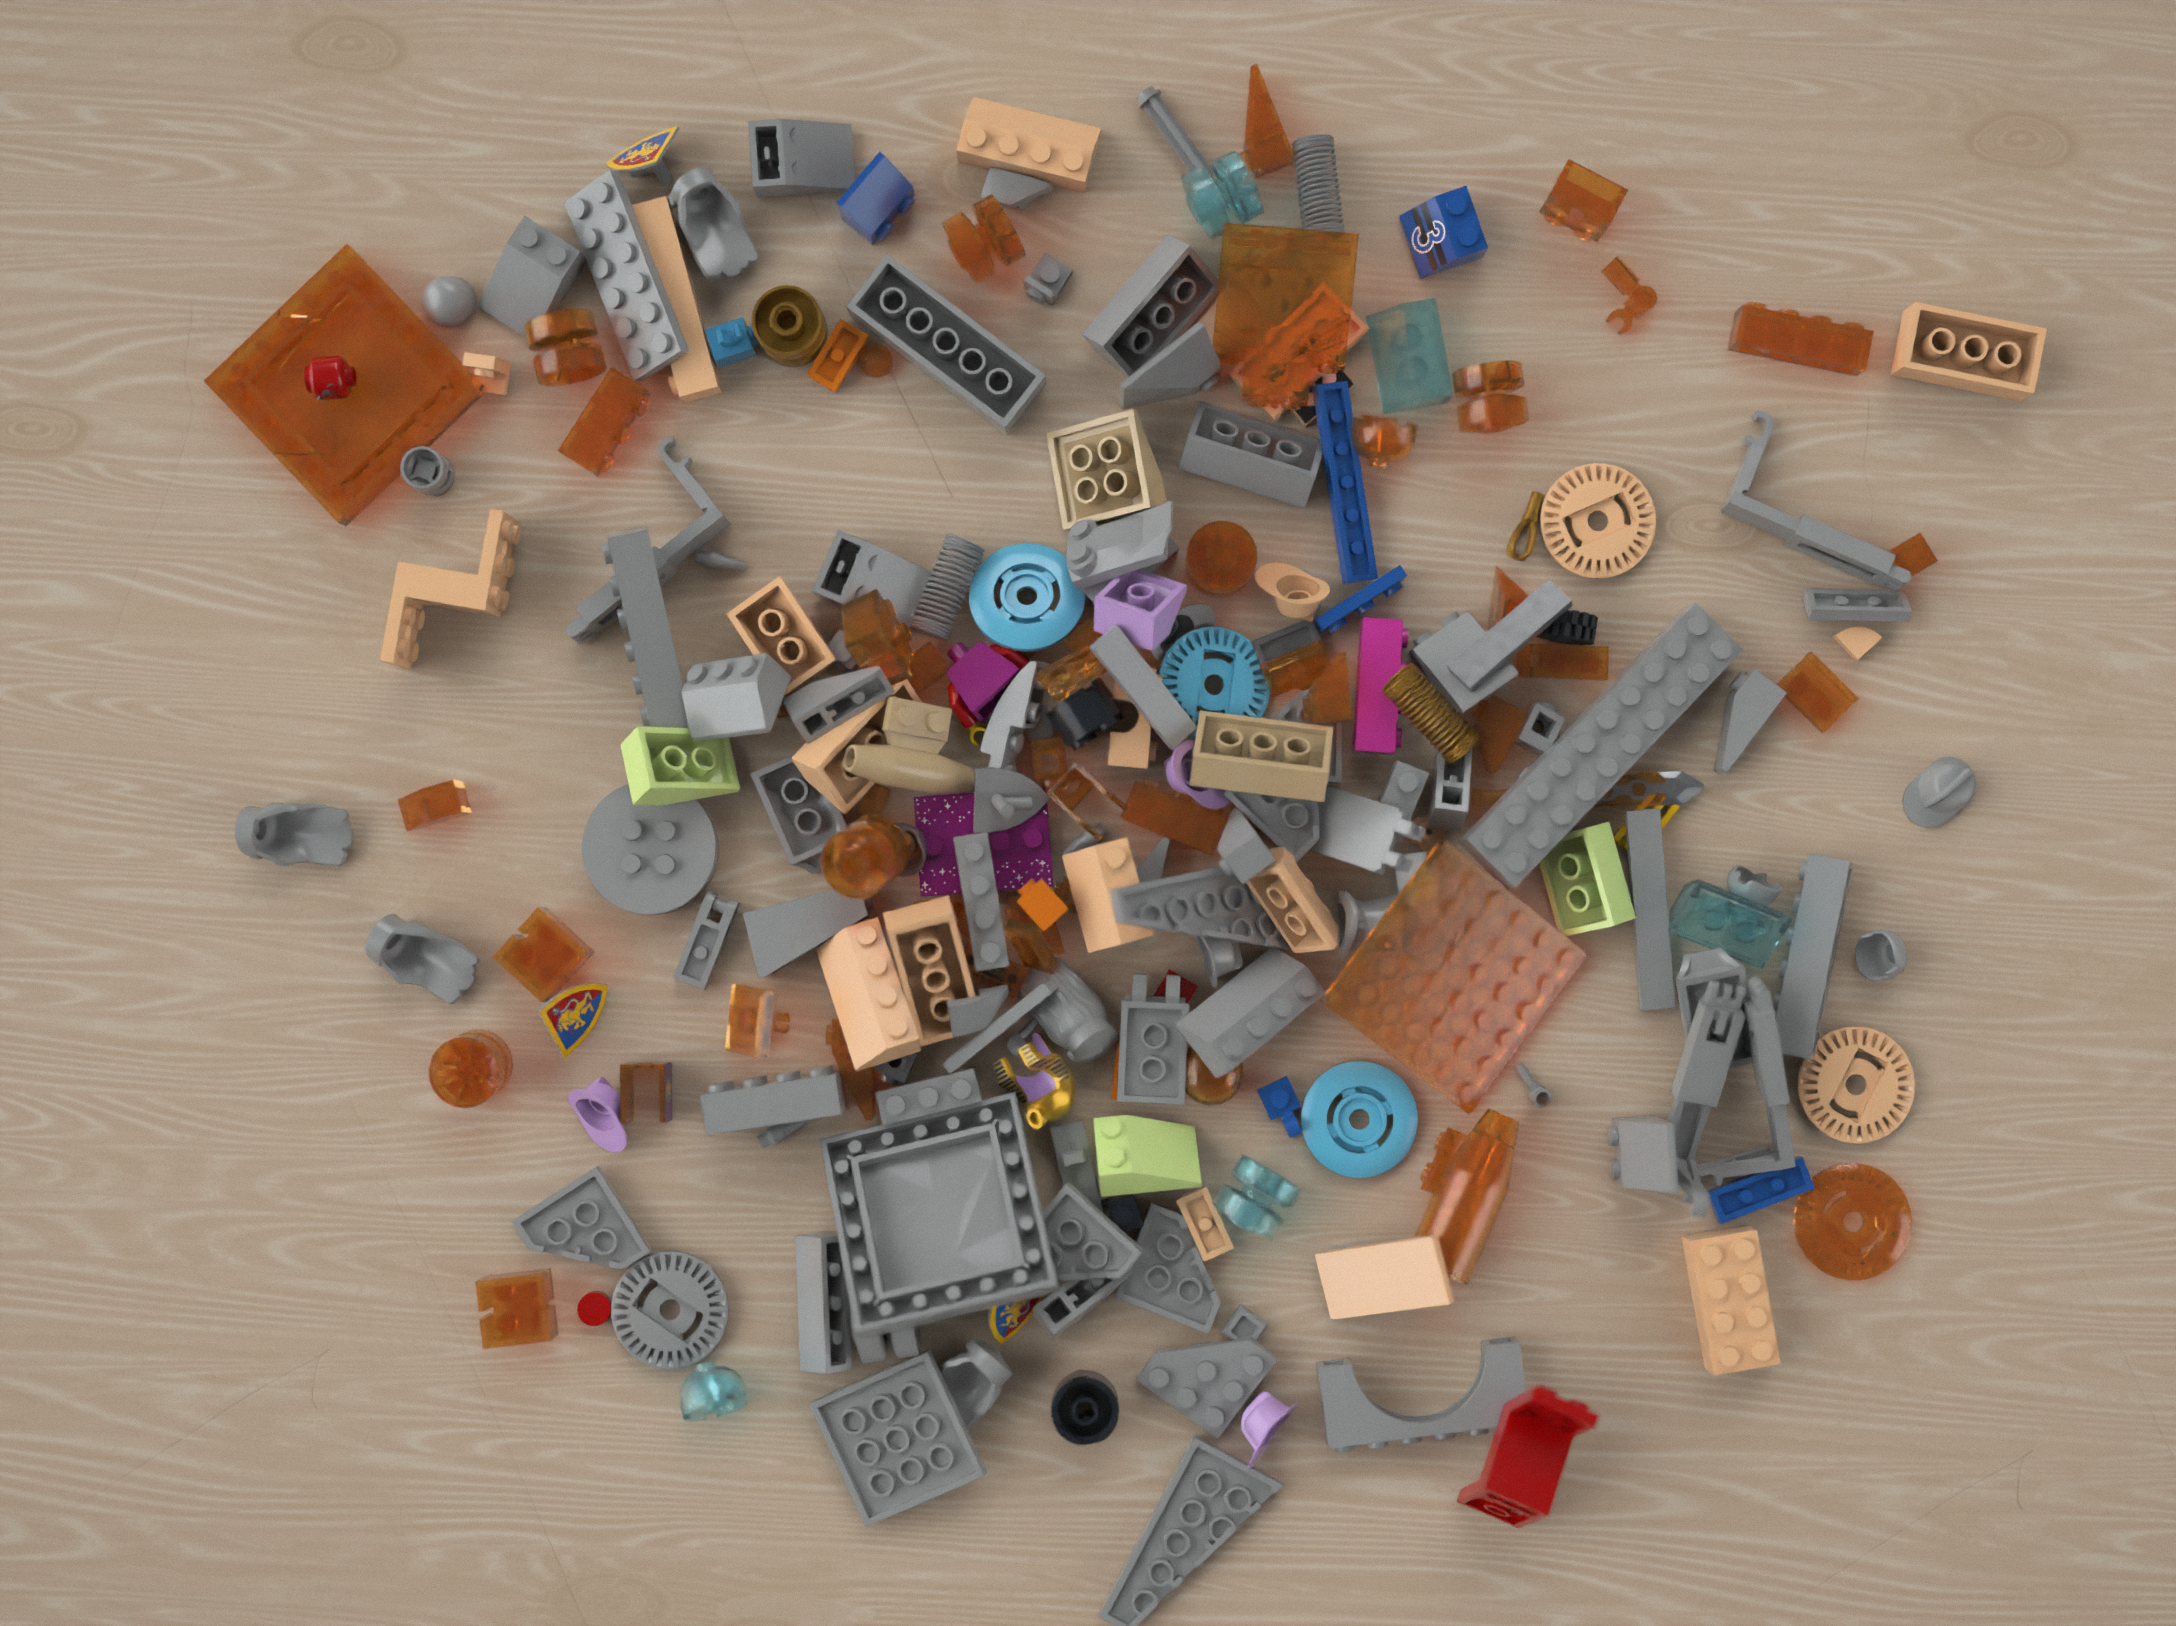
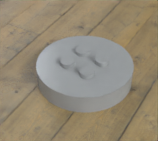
(649, 854)

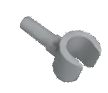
(1017, 1041)
(1532, 1085)

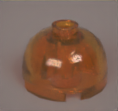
(1382, 439)
(1204, 1087)

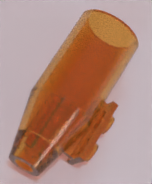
(1468, 1189)

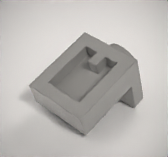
(1047, 280)

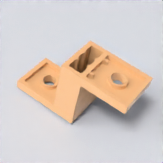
(449, 589)

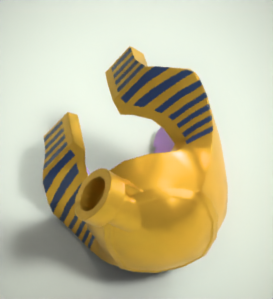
(1049, 1092)

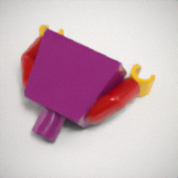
(980, 681)

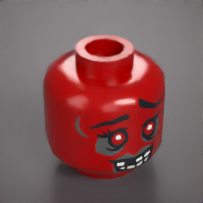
(330, 377)

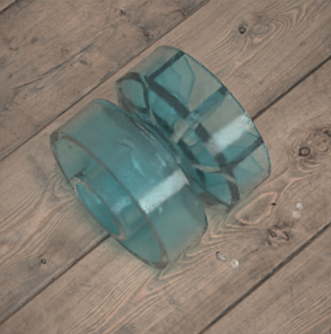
(1213, 199)
(1252, 1205)

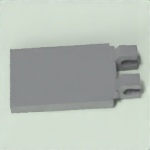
(1363, 832)
(1151, 1045)

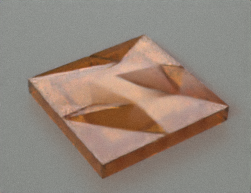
(403, 396)

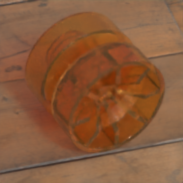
(976, 242)
(565, 347)
(1492, 407)
(1220, 559)
(864, 857)
(470, 1068)

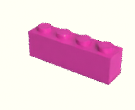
(1378, 660)

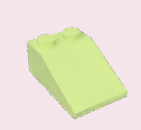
(673, 768)
(1145, 1155)

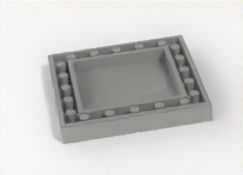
(938, 1216)

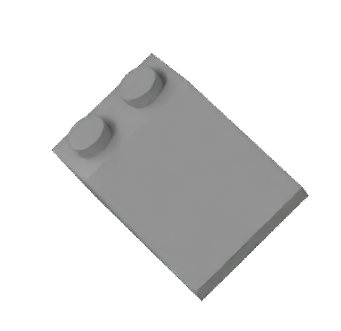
(531, 276)
(1643, 1153)

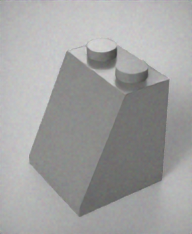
(1437, 651)

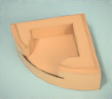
(1857, 640)

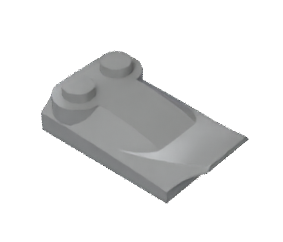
(1119, 546)
(798, 813)
(1692, 983)

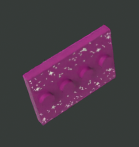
(1016, 853)

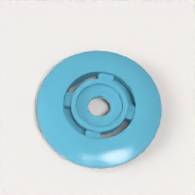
(1020, 625)
(1186, 671)
(1353, 1150)

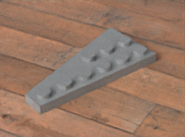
(1198, 905)
(1193, 1518)

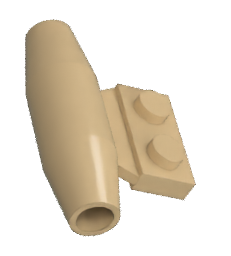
(911, 758)

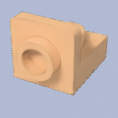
(490, 371)

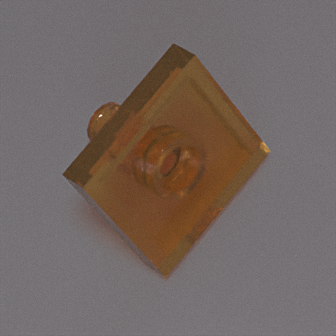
(753, 1020)

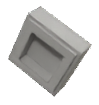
(1244, 1324)

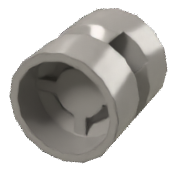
(427, 471)

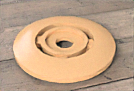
(1591, 490)
(1886, 1092)

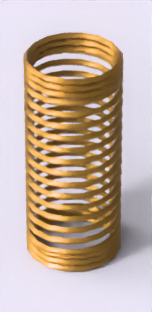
(1401, 683)

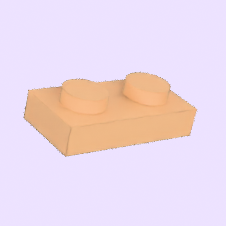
(1204, 1223)

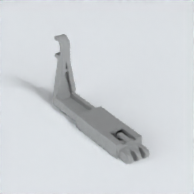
(1805, 533)
(601, 608)
(1701, 1081)
(1771, 1086)

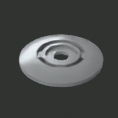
(645, 1330)

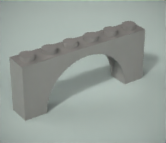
(1355, 1419)

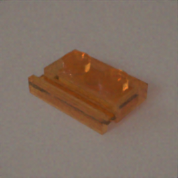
(1817, 692)

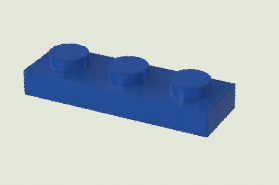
(1361, 600)
(1759, 1191)

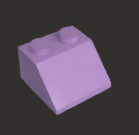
(1140, 606)

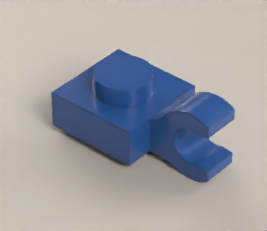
(1280, 1102)

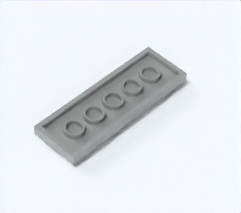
(626, 276)

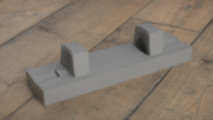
(1075, 1159)

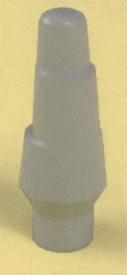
(716, 560)
(1085, 840)
(779, 1132)

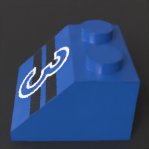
(1444, 232)

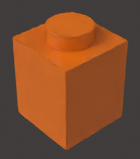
(1041, 903)

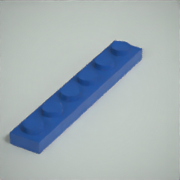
(1344, 483)

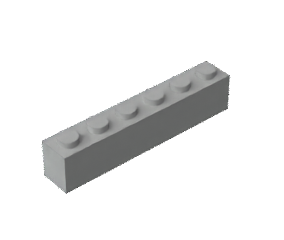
(648, 627)
(1811, 953)

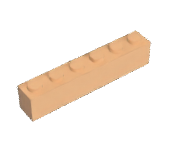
(695, 371)

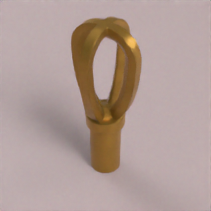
(1529, 517)

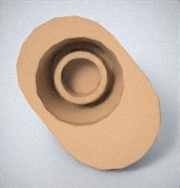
(1293, 589)

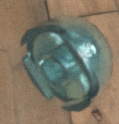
(711, 1391)

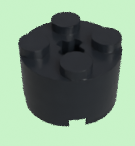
(1084, 713)
(1088, 1427)

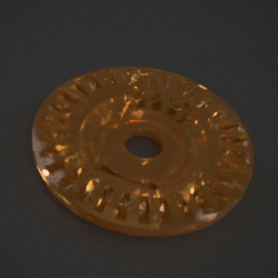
(1835, 1248)

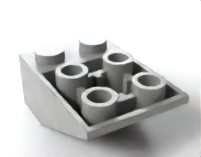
(800, 157)
(860, 567)

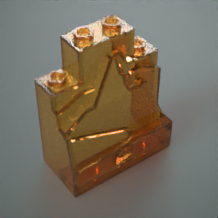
(1283, 308)

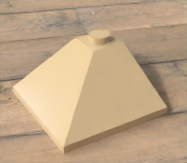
(1104, 469)

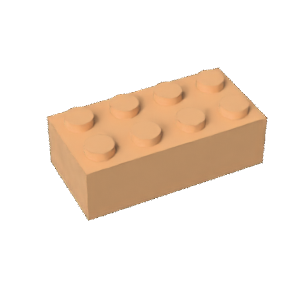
(1968, 351)
(929, 964)
(1731, 1300)

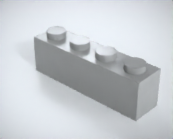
(981, 901)
(822, 1304)

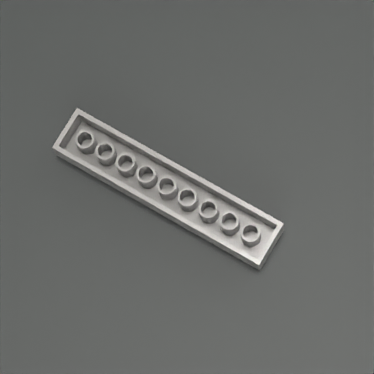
(1600, 746)

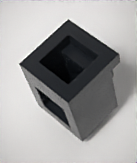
(1123, 1211)

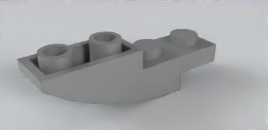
(1016, 709)

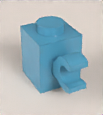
(731, 342)

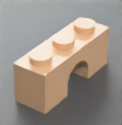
(1133, 745)

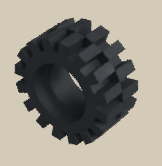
(1572, 628)

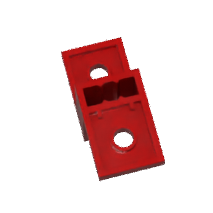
(1527, 1456)

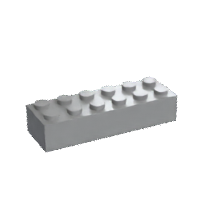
(946, 344)

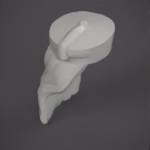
(712, 224)
(294, 833)
(422, 957)
(1072, 1014)
(975, 1379)

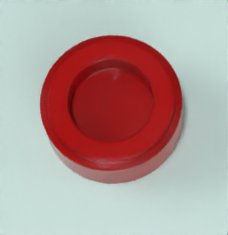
(594, 1308)

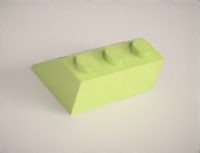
(1586, 881)

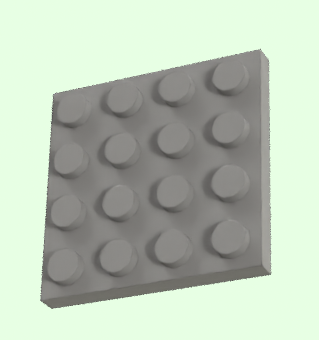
(898, 1438)

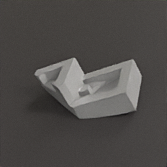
(1013, 188)
(976, 1012)

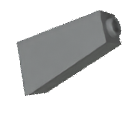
(798, 926)

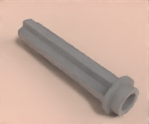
(1171, 129)

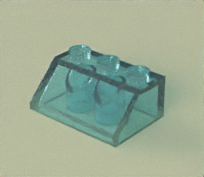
(1409, 356)
(1727, 921)

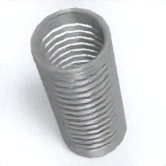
(1315, 147)
(934, 628)

